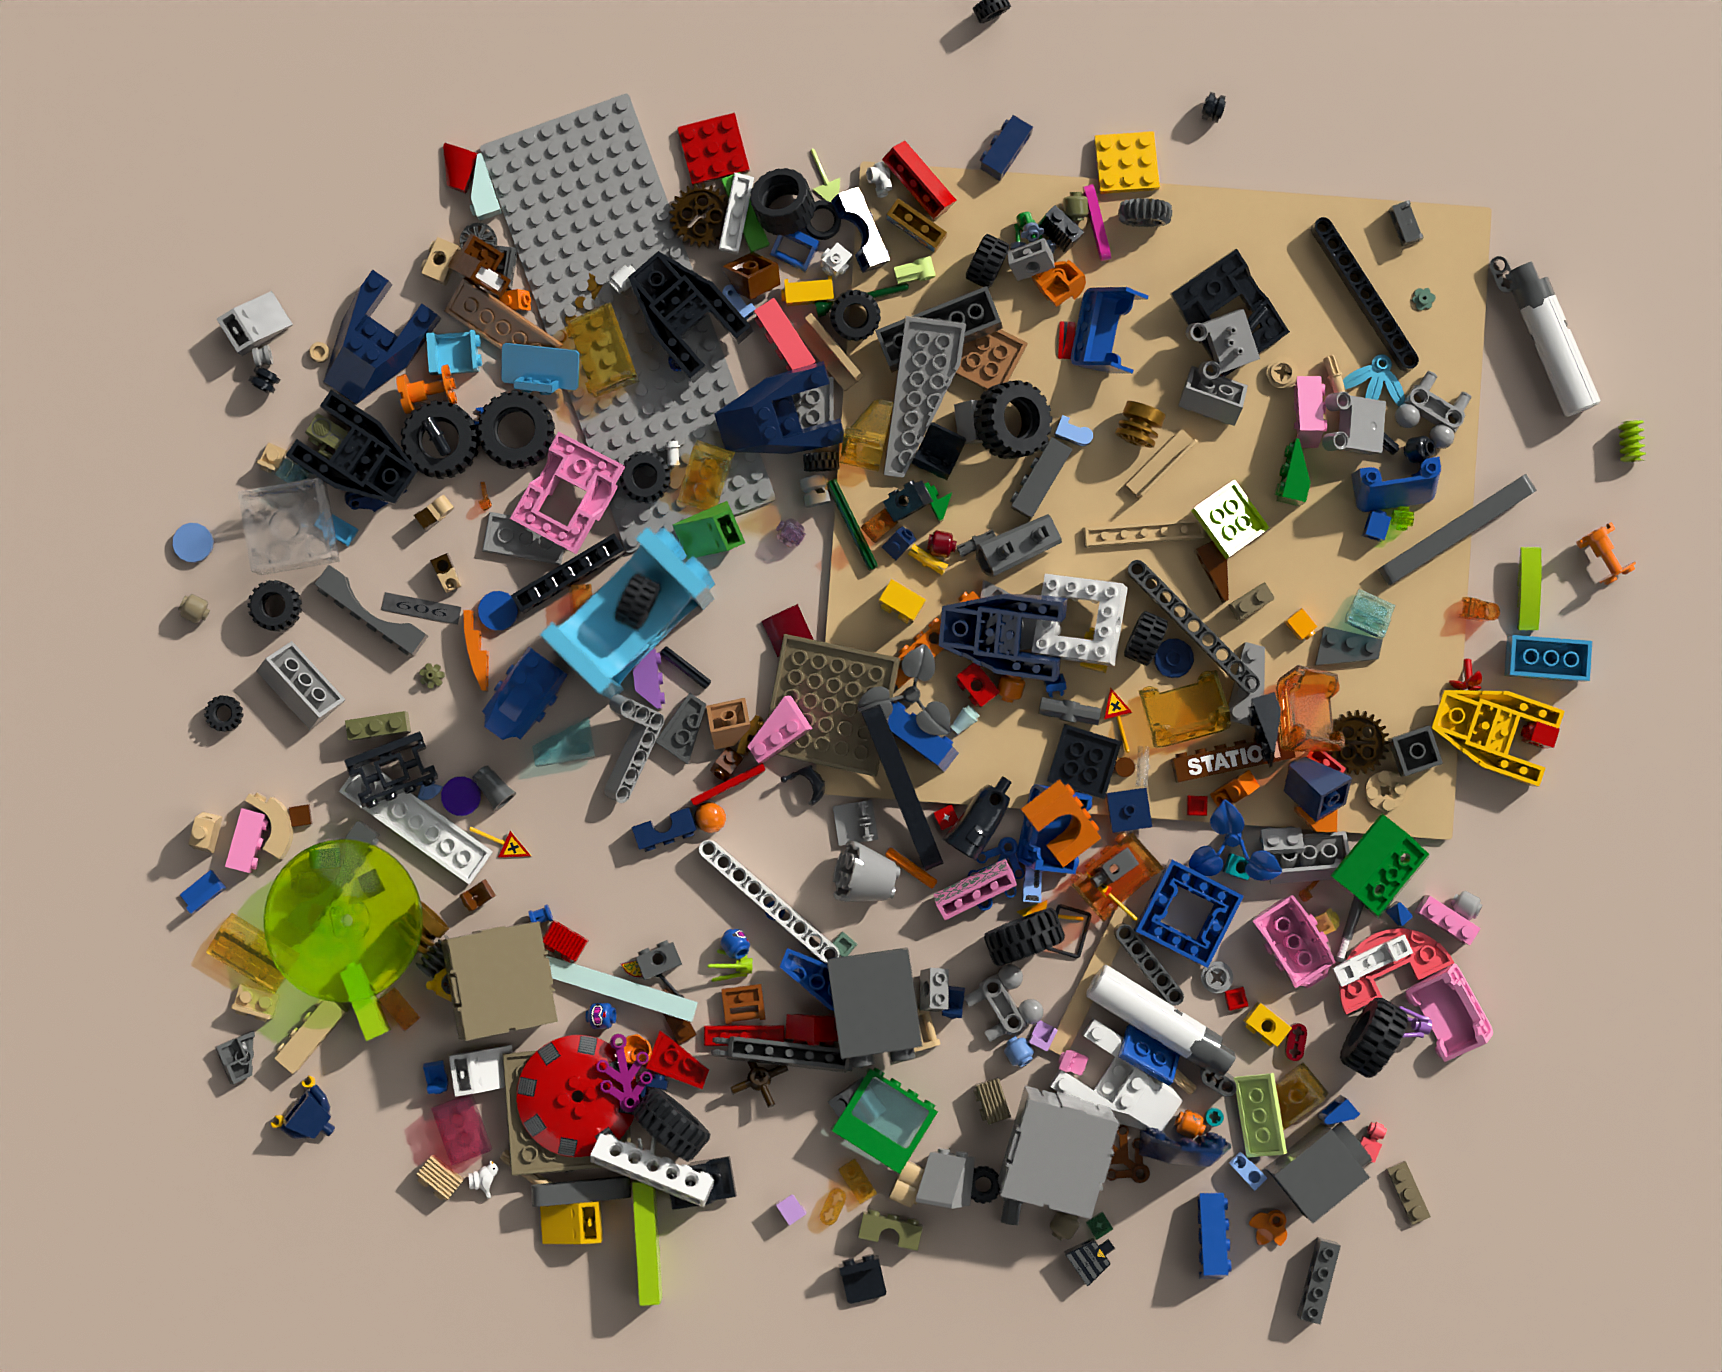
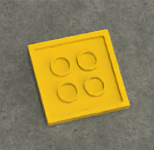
(1126, 162)

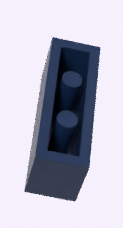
(1005, 147)

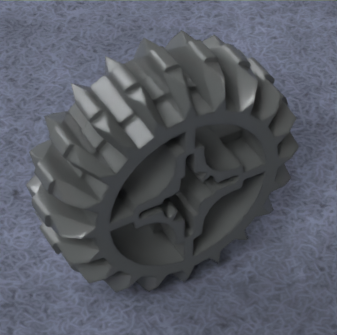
(1145, 212)

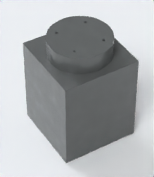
(1321, 1169)

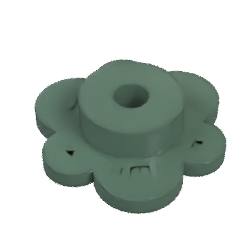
(1420, 302)

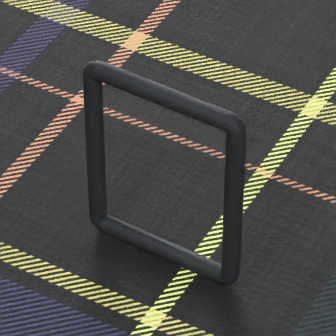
(1084, 932)

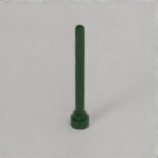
(824, 307)

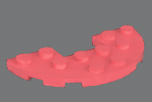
(1425, 960)

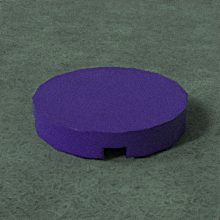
(461, 796)

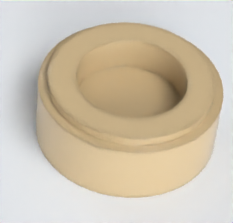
(319, 352)

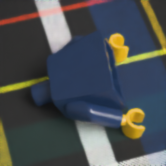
(308, 1115)

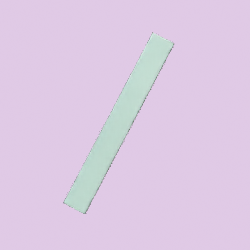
(622, 989)

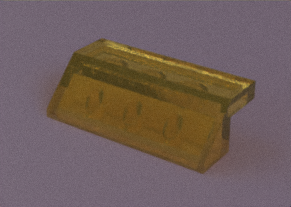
(246, 951)

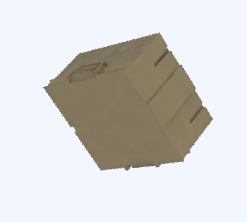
(499, 980)

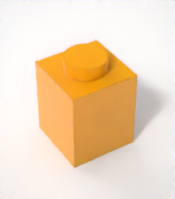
(1301, 625)

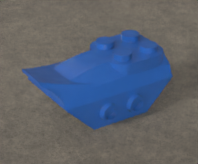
(523, 696)

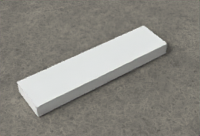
(736, 213)

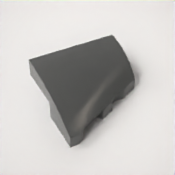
(237, 1057)

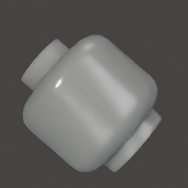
(1467, 905)

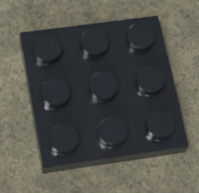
(1084, 761)

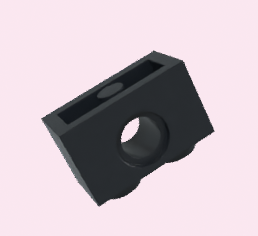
(917, 496)

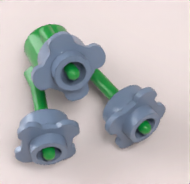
(1029, 231)

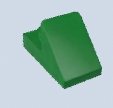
(940, 505)

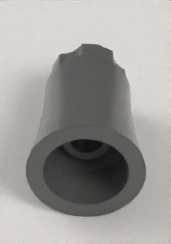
(493, 787)

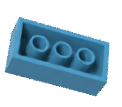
(1548, 658)

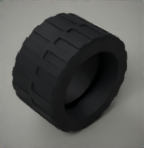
(777, 184)

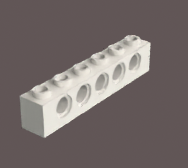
(697, 1194)

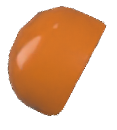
(710, 817)
(634, 1045)

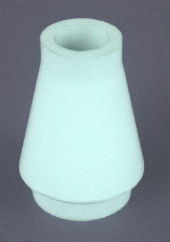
(965, 719)

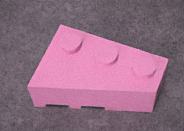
(1309, 410)
(779, 731)

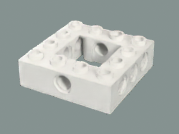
(1104, 646)

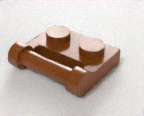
(742, 997)

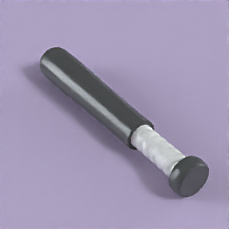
(1351, 923)

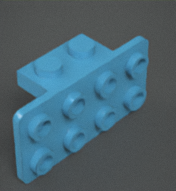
(540, 368)

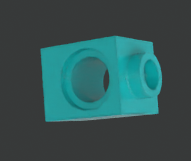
(1230, 866)

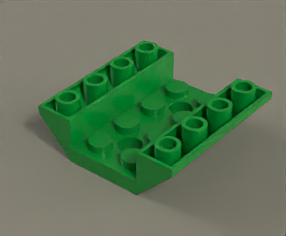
(1377, 862)

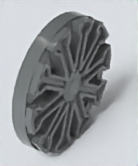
(480, 235)

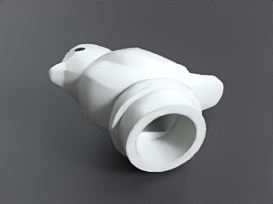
(483, 1178)

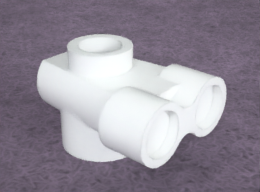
(881, 177)

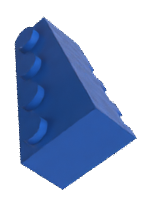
(930, 746)
(1213, 1235)

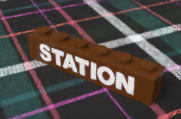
(1223, 759)

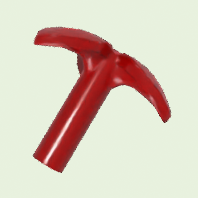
(1471, 680)

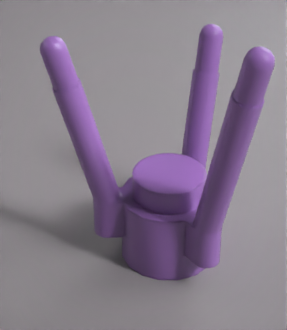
(1420, 1024)

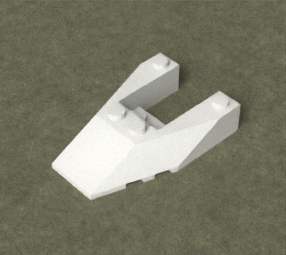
(1129, 1092)

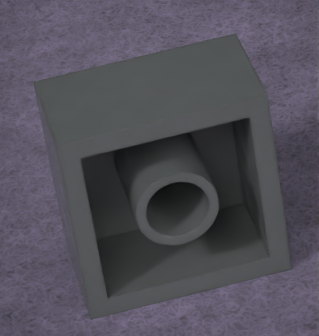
(1415, 751)

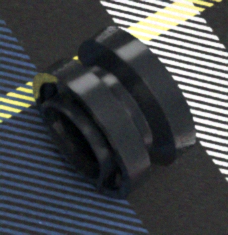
(1213, 107)
(264, 380)

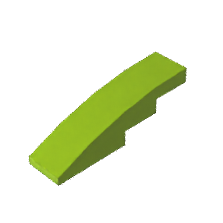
(1529, 588)

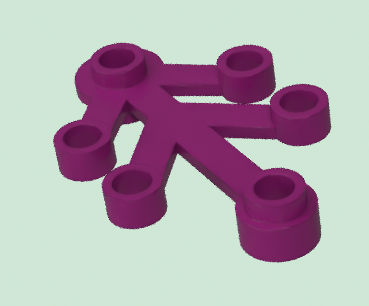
(625, 1076)

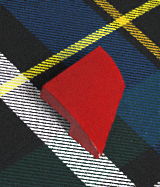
(459, 167)

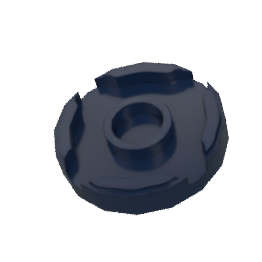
(1174, 658)

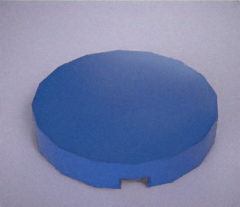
(497, 610)

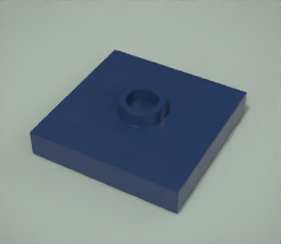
(1129, 810)

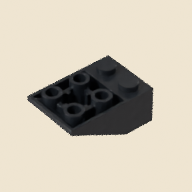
(1265, 717)

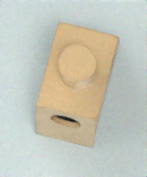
(205, 832)

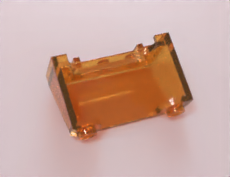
(1306, 710)

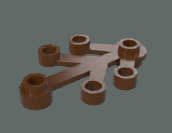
(1122, 1157)

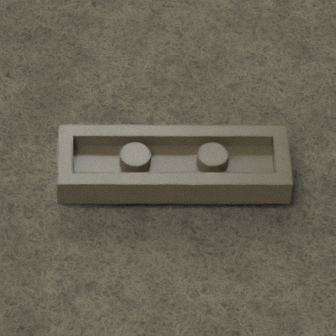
(1408, 1192)

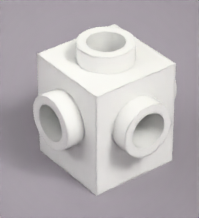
(836, 260)

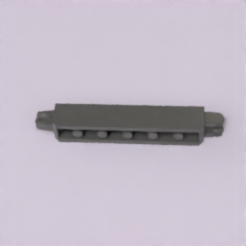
(783, 1054)

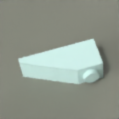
(483, 194)

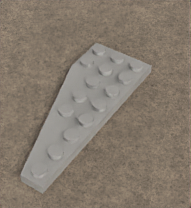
(925, 370)

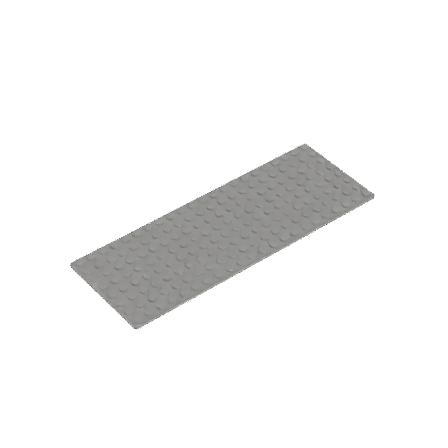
(589, 202)

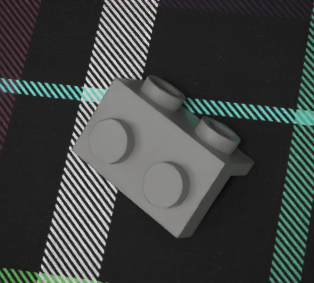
(1282, 840)

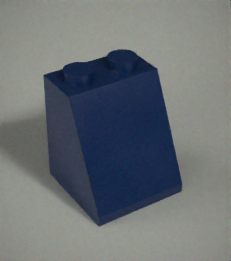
(1316, 787)

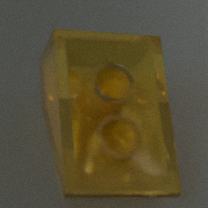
(705, 475)
(1298, 1094)

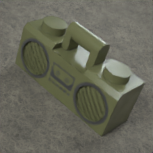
(327, 433)

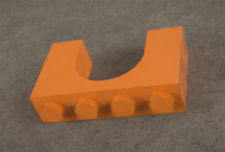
(1080, 833)

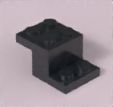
(723, 1181)

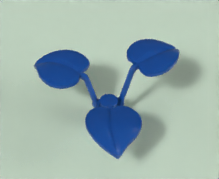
(1229, 821)

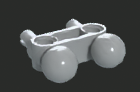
(1434, 410)
(1029, 1011)

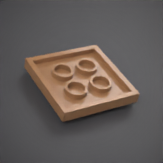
(991, 359)

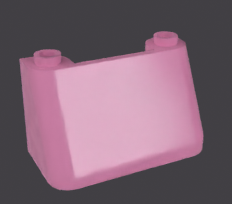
(1453, 1012)

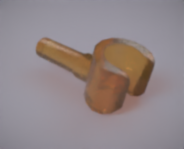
(484, 503)
(1305, 894)

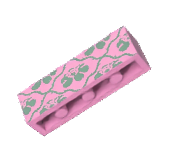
(975, 889)

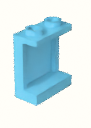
(454, 349)

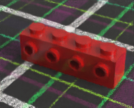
(919, 179)

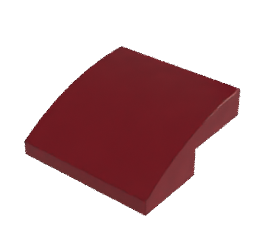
(786, 622)

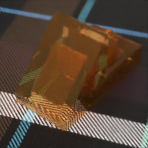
(878, 525)

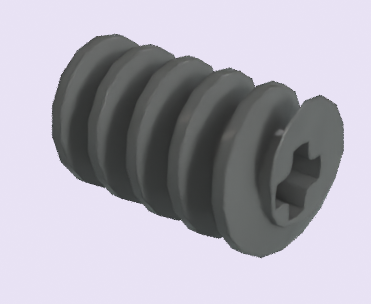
(434, 962)

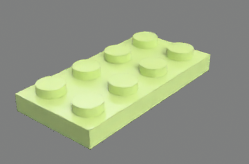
(1260, 1115)

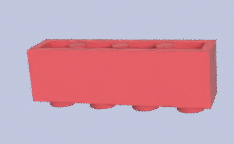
(783, 335)

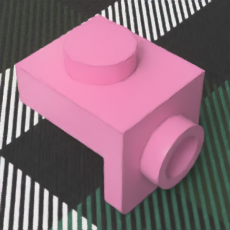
(1073, 1062)

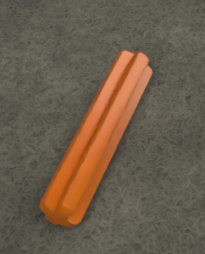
(911, 868)

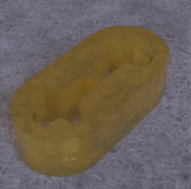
(837, 1208)

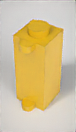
(807, 292)

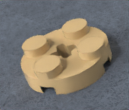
(1382, 779)

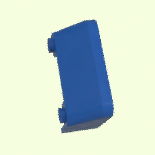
(1098, 328)

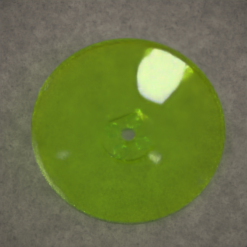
(308, 928)

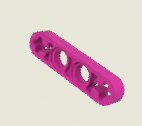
(1097, 223)

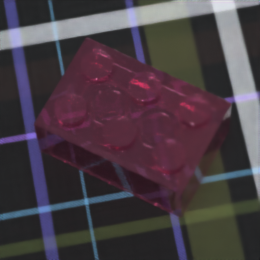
(461, 1129)

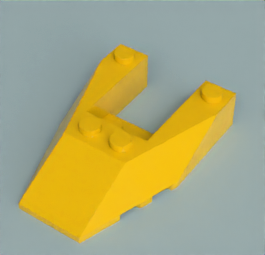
(1485, 725)

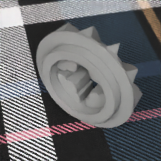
(1226, 976)

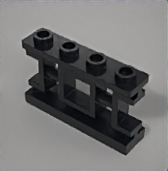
(385, 755)

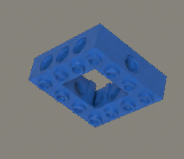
(1224, 908)

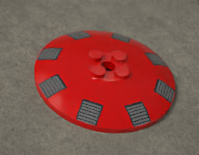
(547, 1100)

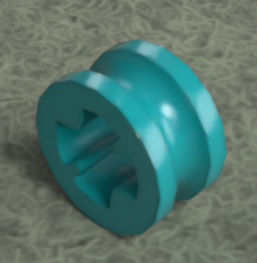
(1209, 1120)

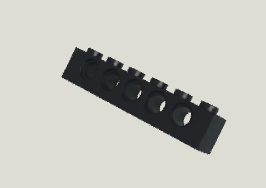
(568, 573)

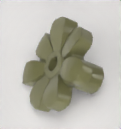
(436, 675)

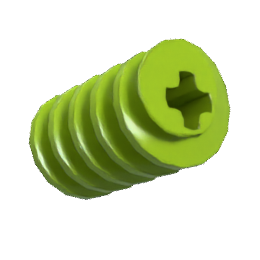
(1631, 441)

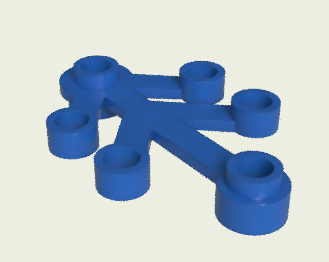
(1003, 855)

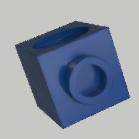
(1376, 525)

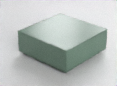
(844, 944)

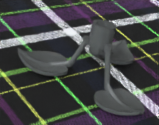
(920, 665)

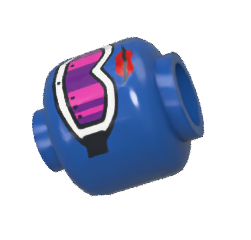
(735, 943)
(601, 1016)

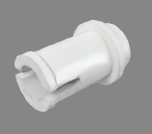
(672, 453)

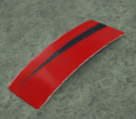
(1066, 339)

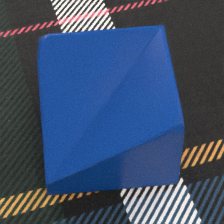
(1399, 913)

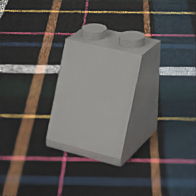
(947, 1179)

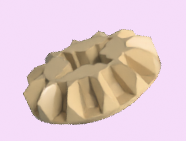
(1289, 367)

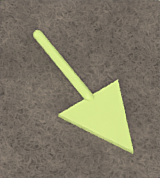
(829, 189)

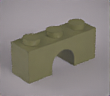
(377, 725)
(874, 1223)

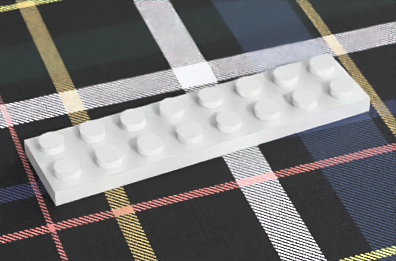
(423, 827)

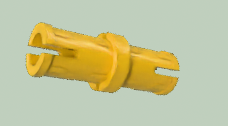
(928, 559)

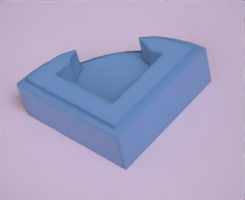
(429, 792)

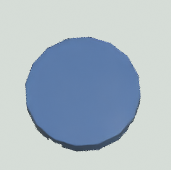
(193, 542)

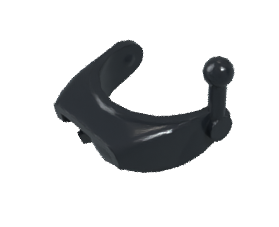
(815, 779)

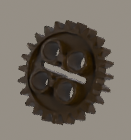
(688, 202)
(1357, 724)

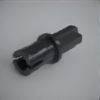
(436, 436)

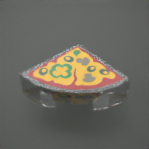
(631, 969)

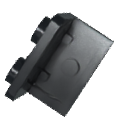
(939, 451)
(862, 1278)

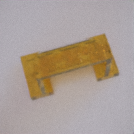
(866, 438)

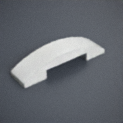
(1372, 959)

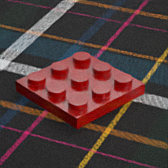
(713, 148)

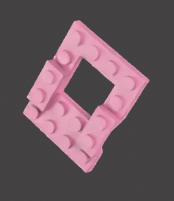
(582, 468)

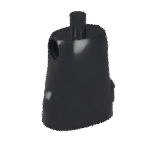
(979, 820)

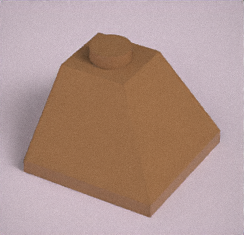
(728, 722)

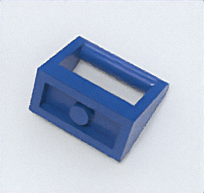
(801, 239)
(1338, 1111)

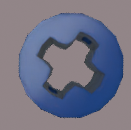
(541, 915)

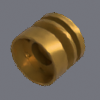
(1140, 424)
(432, 925)

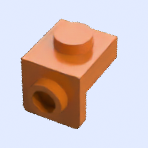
(517, 299)

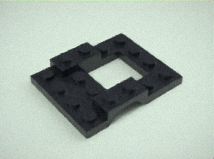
(1217, 287)

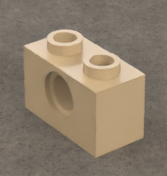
(439, 273)

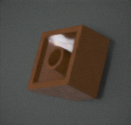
(752, 275)

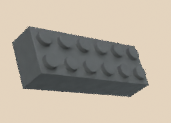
(973, 308)

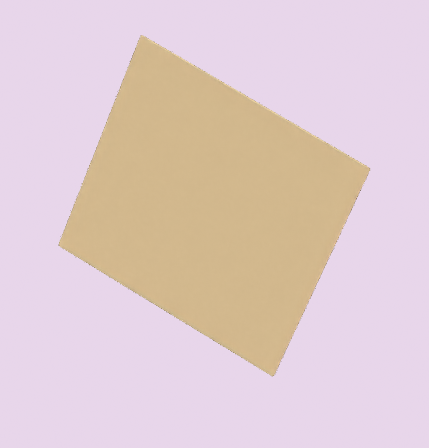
(1308, 555)

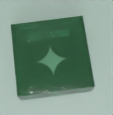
(1099, 1225)

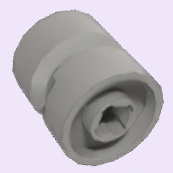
(815, 490)

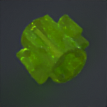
(1402, 518)

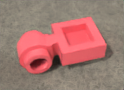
(1370, 1144)

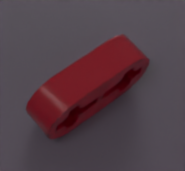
(1301, 1042)

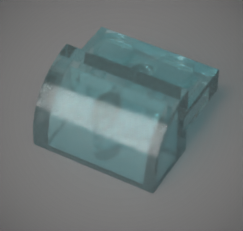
(1370, 614)

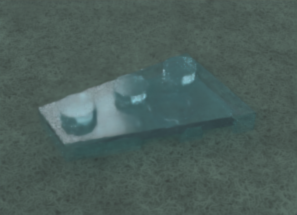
(566, 746)

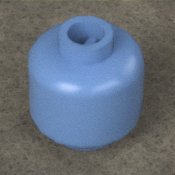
(1019, 1051)

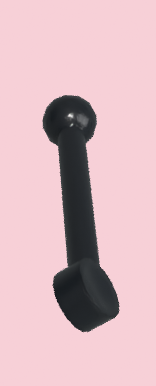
(669, 985)

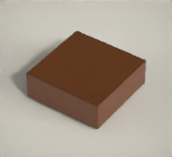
(300, 815)

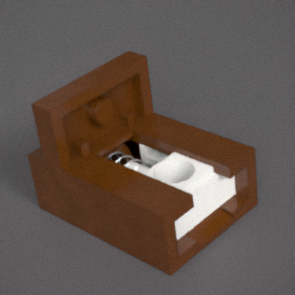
(478, 264)

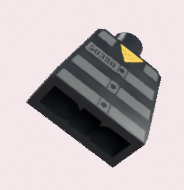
(1090, 1258)

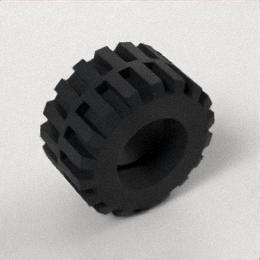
(987, 261)
(867, 328)
(633, 464)
(258, 601)
(636, 601)
(1145, 638)

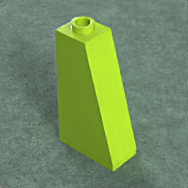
(371, 1017)

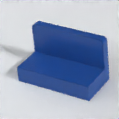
(202, 891)

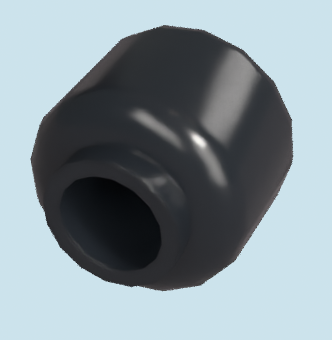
(1419, 449)

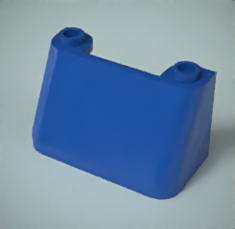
(1375, 494)
(1032, 844)

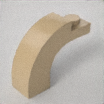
(282, 830)

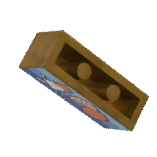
(916, 225)

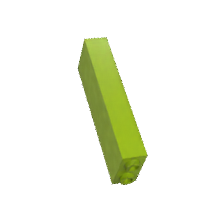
(647, 1244)

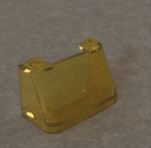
(602, 350)
(1186, 711)

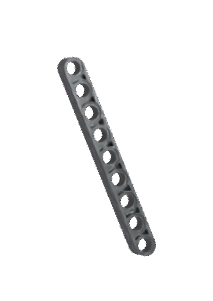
(1457, 529)
(1189, 617)

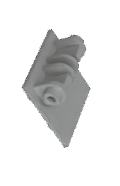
(855, 822)

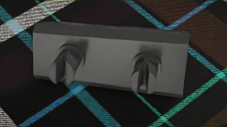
(1017, 545)

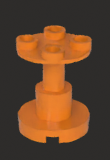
(419, 391)
(1603, 547)

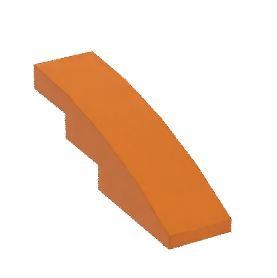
(478, 657)

